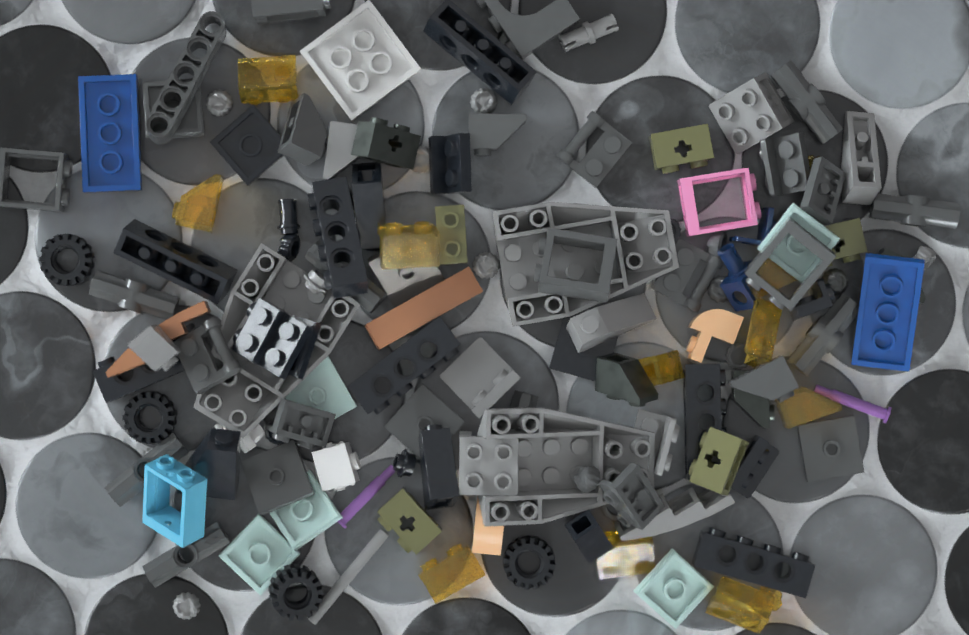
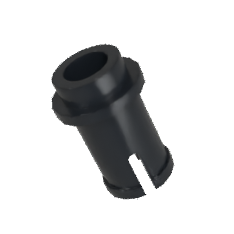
(288, 217)

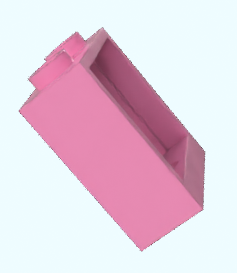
(688, 203)

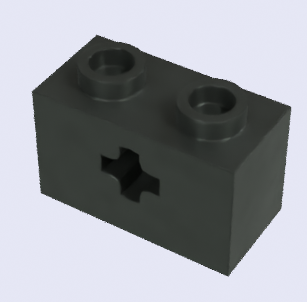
(386, 144)

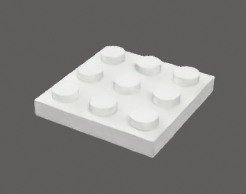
(360, 60)

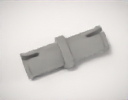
(588, 32)

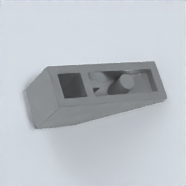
(860, 159)
(609, 321)

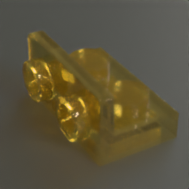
(267, 79)
(409, 245)
(762, 333)
(626, 557)
(450, 573)
(741, 605)

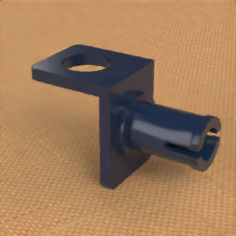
(765, 226)
(736, 278)

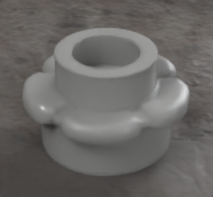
(315, 281)

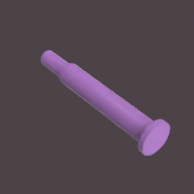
(855, 403)
(365, 496)

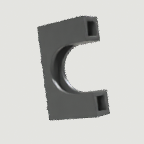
(533, 31)

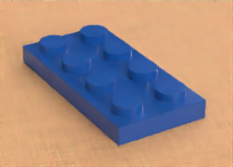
(110, 133)
(887, 312)

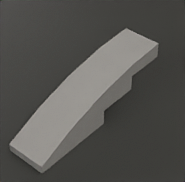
(677, 513)

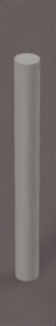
(349, 575)

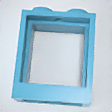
(183, 526)

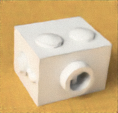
(336, 466)

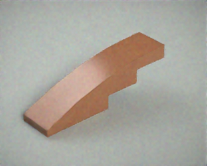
(423, 308)
(173, 327)

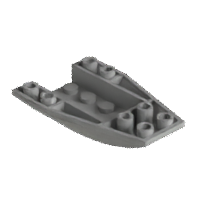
(642, 253)
(254, 391)
(549, 457)

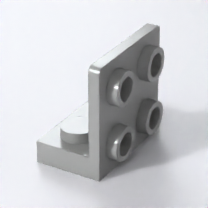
(751, 113)
(479, 377)
(665, 433)
(488, 465)

